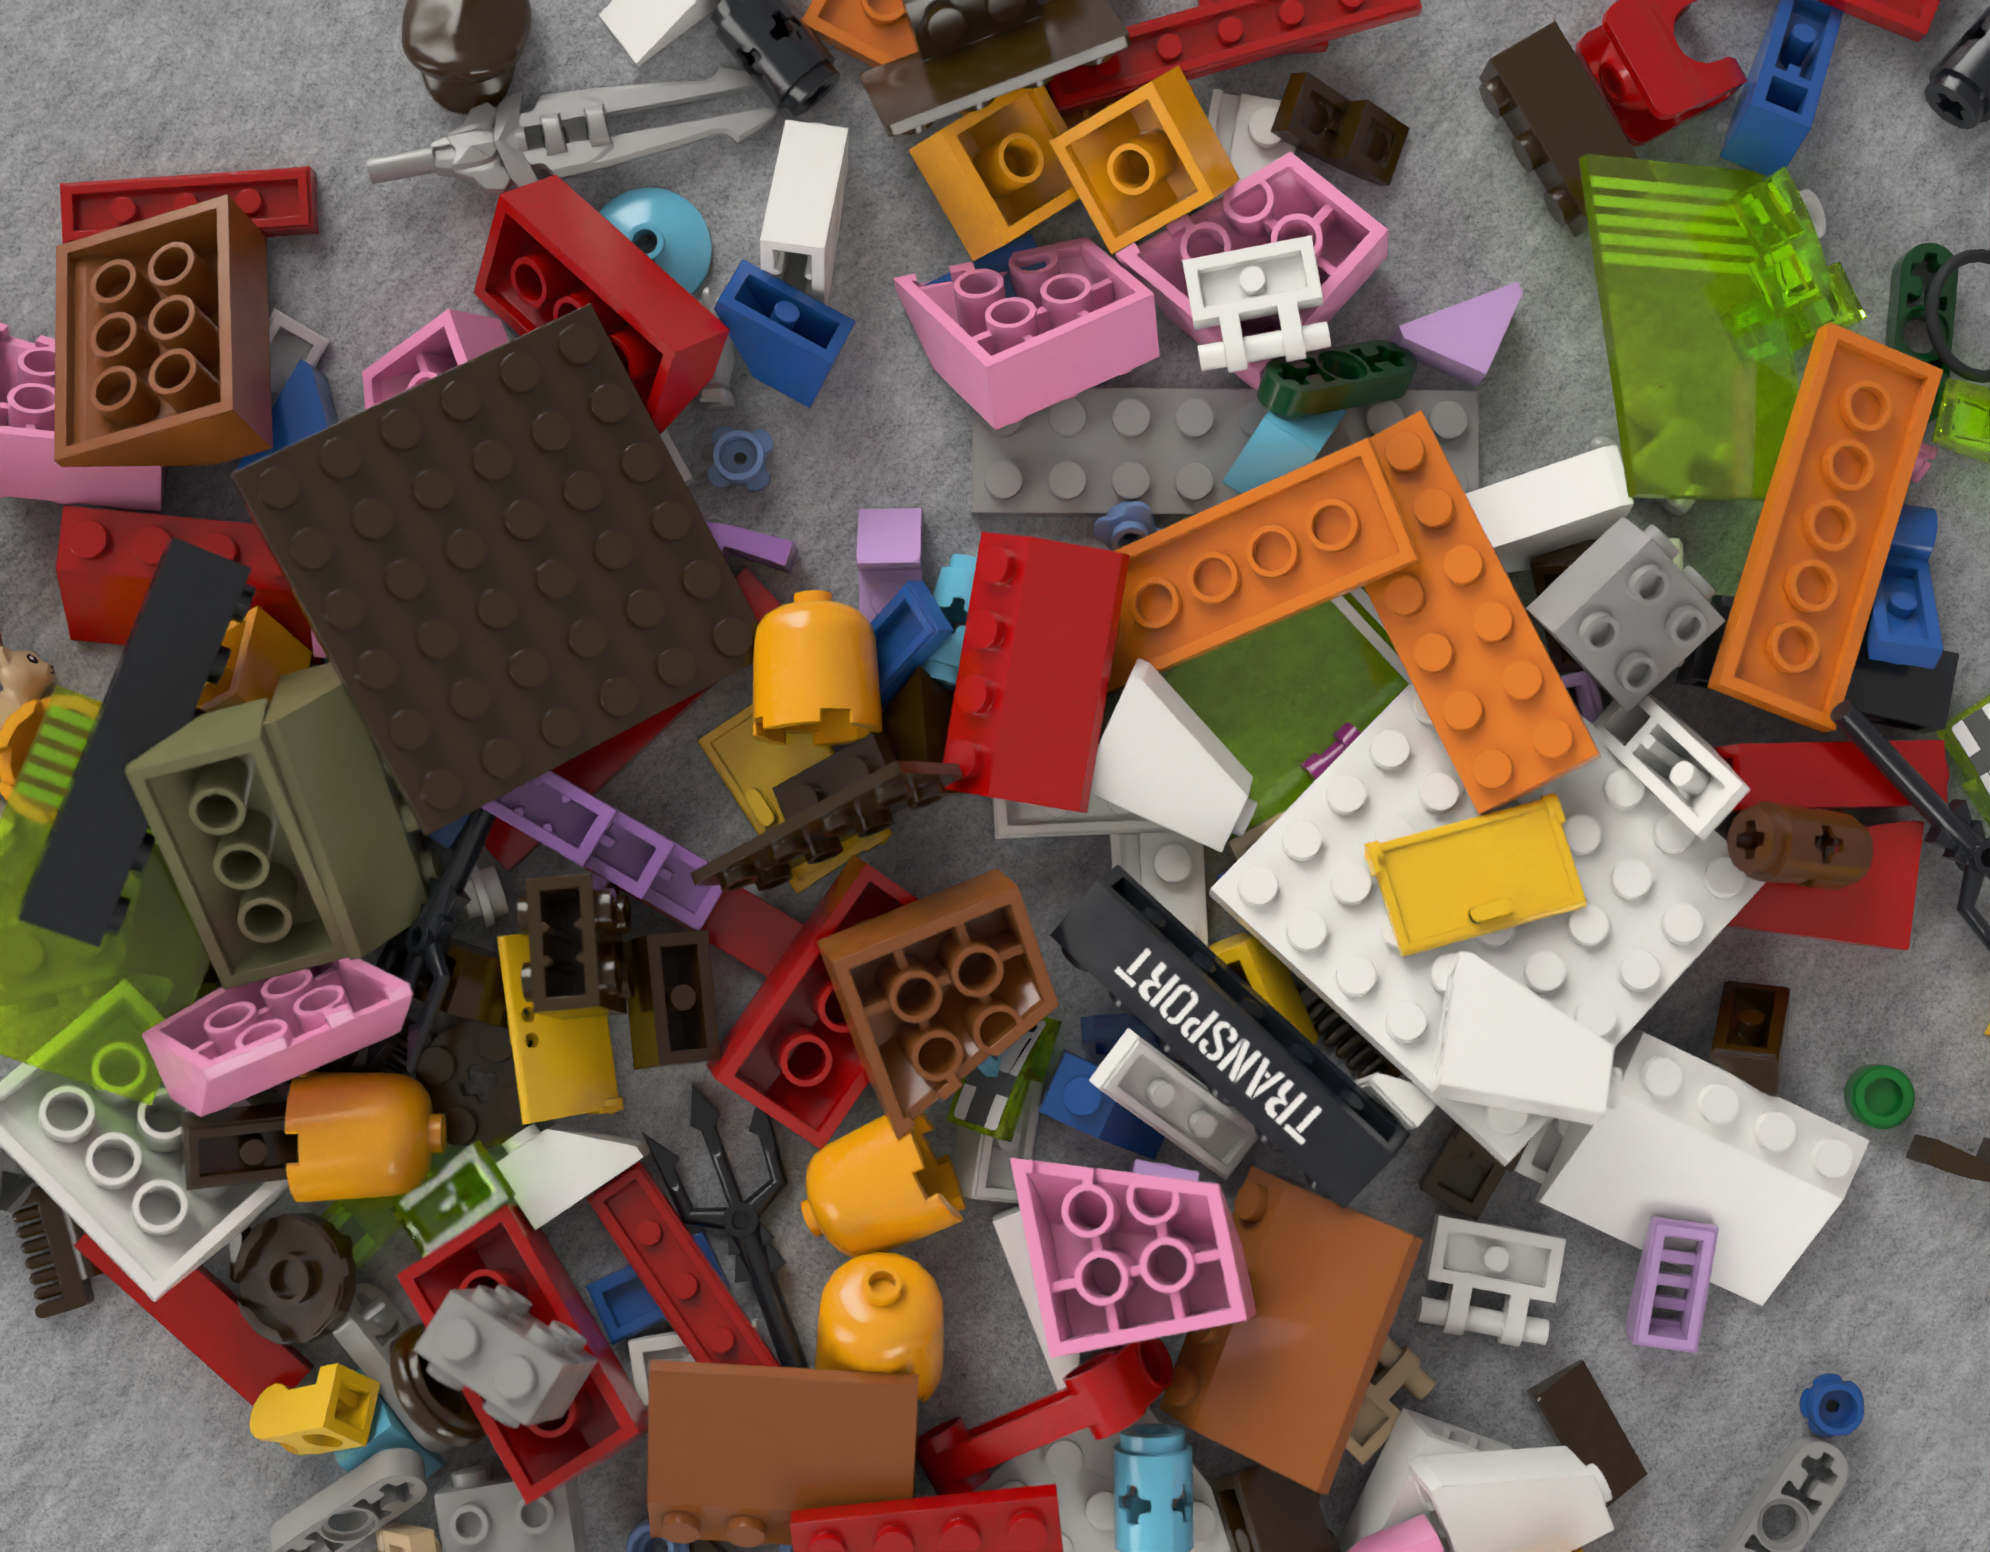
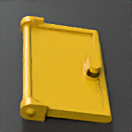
(754, 765)
(1498, 865)
(569, 1061)

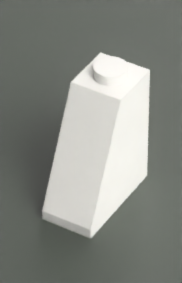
(806, 207)
(1553, 506)
(1170, 764)
(1518, 1050)
(1390, 1490)
(1513, 1499)

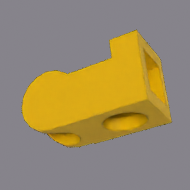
(319, 1416)

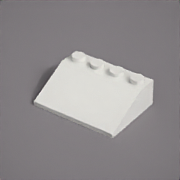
(1707, 1152)
(123, 1174)

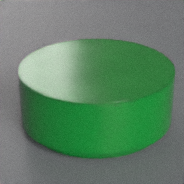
(1879, 1096)

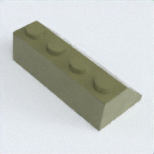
(348, 810)
(236, 846)

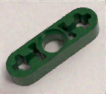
(1907, 289)
(1336, 379)

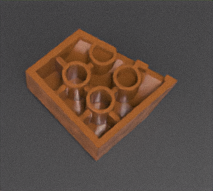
(938, 990)

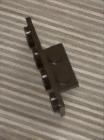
(986, 50)
(826, 805)

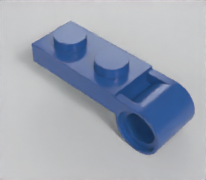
(1904, 611)

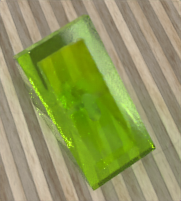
(453, 1199)

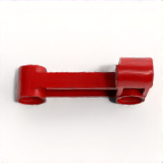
(1100, 1394)

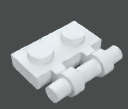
(1255, 285)
(1495, 1260)

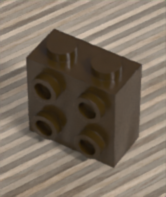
(576, 946)

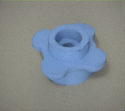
(727, 445)
(1123, 519)

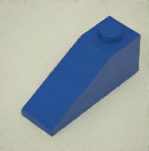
(1782, 86)

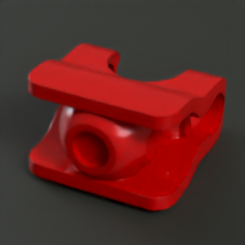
(1647, 74)

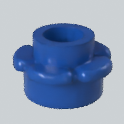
(1849, 1406)

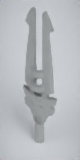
(506, 145)

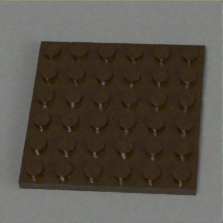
(502, 566)

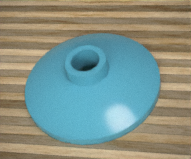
(680, 231)

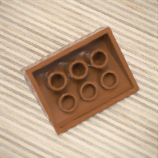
(164, 342)
(1299, 1368)
(755, 1442)

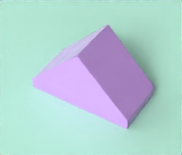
(1463, 336)

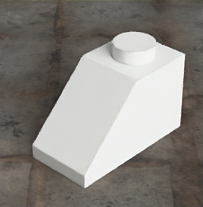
(563, 1166)

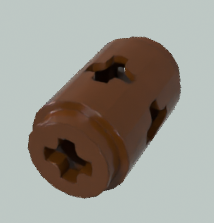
(1799, 846)

